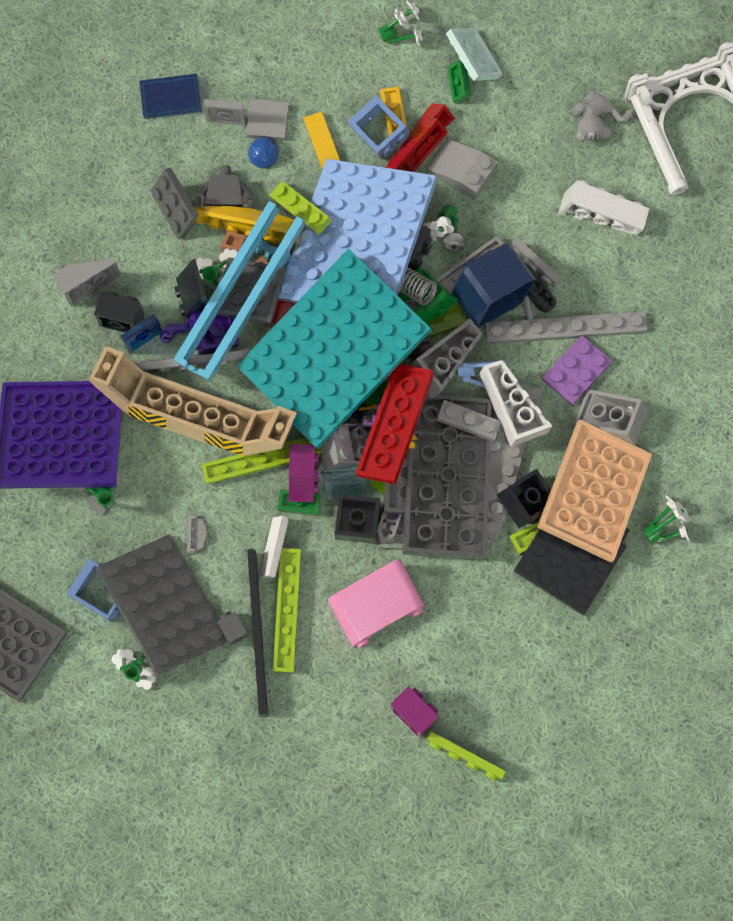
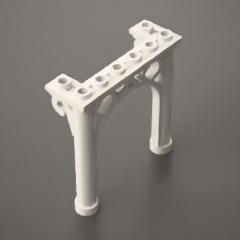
(642, 89)

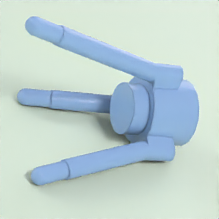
(468, 369)

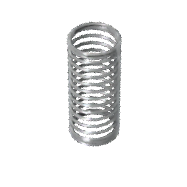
(426, 285)

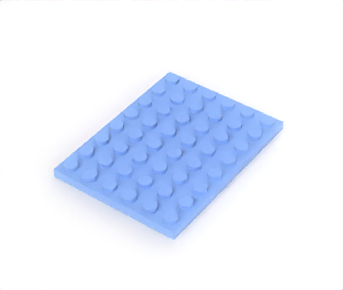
(371, 213)

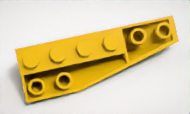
(242, 221)

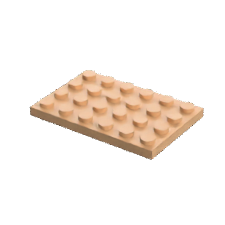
(595, 491)

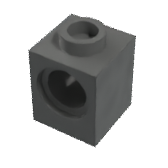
(232, 627)

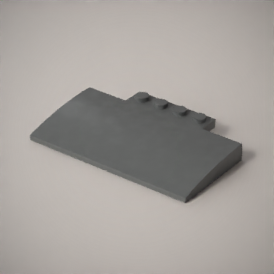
(443, 486)

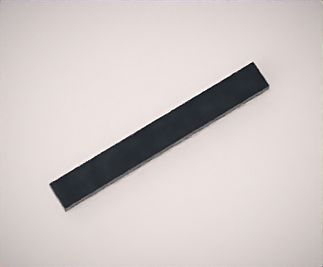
(257, 633)

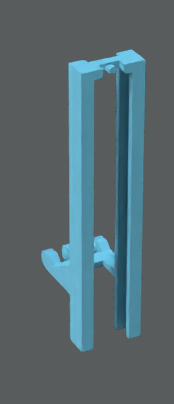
(279, 258)

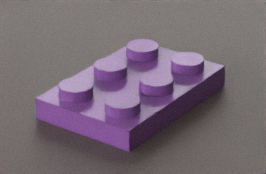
(576, 370)

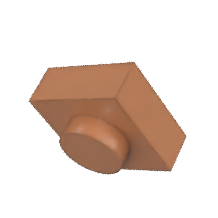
(233, 241)

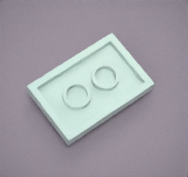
(474, 54)

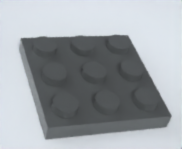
(266, 307)

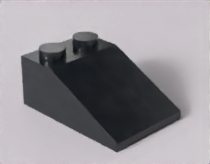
(190, 290)

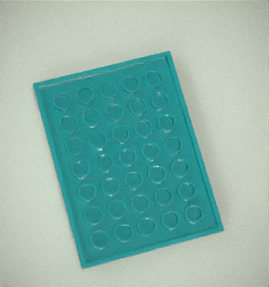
(334, 347)

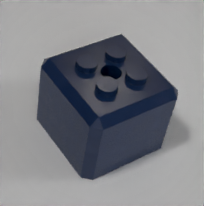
(492, 284)

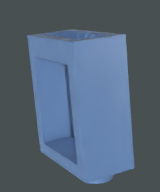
(366, 114)
(79, 585)

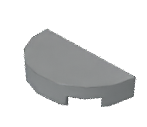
(196, 534)

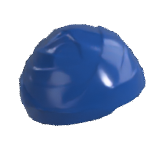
(263, 152)

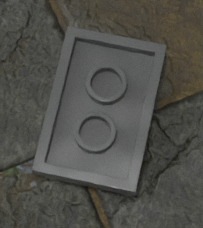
(174, 203)

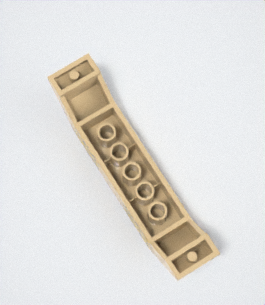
(189, 410)

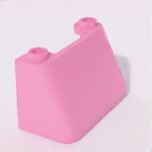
(375, 602)

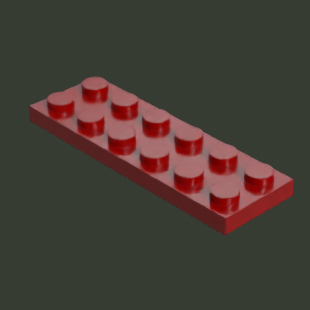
(395, 424)

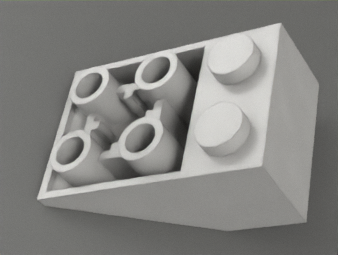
(345, 446)

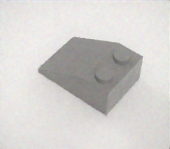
(463, 168)
(84, 278)
(613, 414)

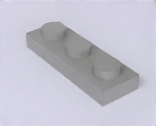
(547, 274)
(468, 420)

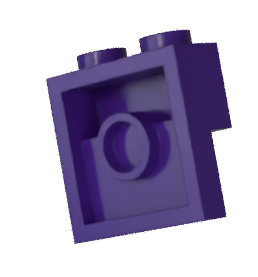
(214, 334)

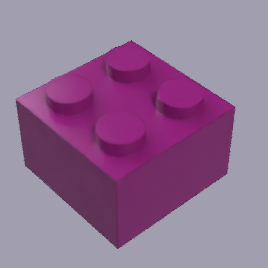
(303, 473)
(415, 712)

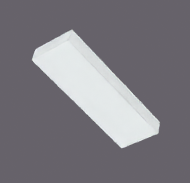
(274, 547)

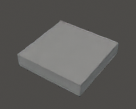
(224, 112)
(267, 119)

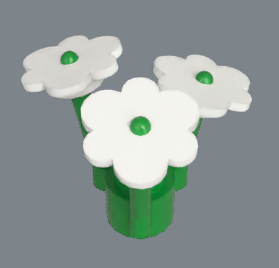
(655, 530)

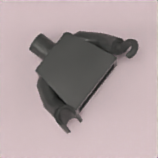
(224, 191)

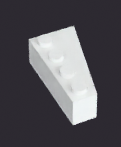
(604, 208)
(512, 404)

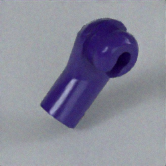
(171, 330)

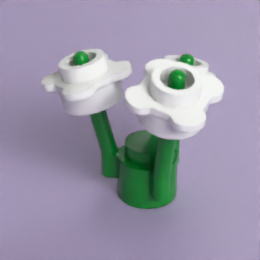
(442, 226)

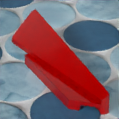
(422, 139)

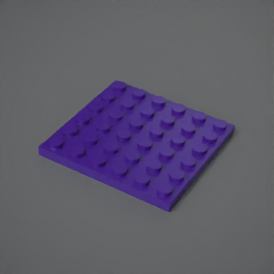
(58, 436)

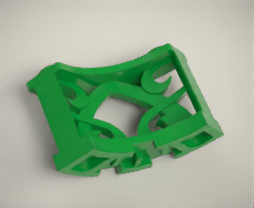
(438, 305)

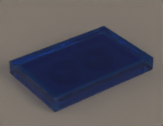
(170, 96)

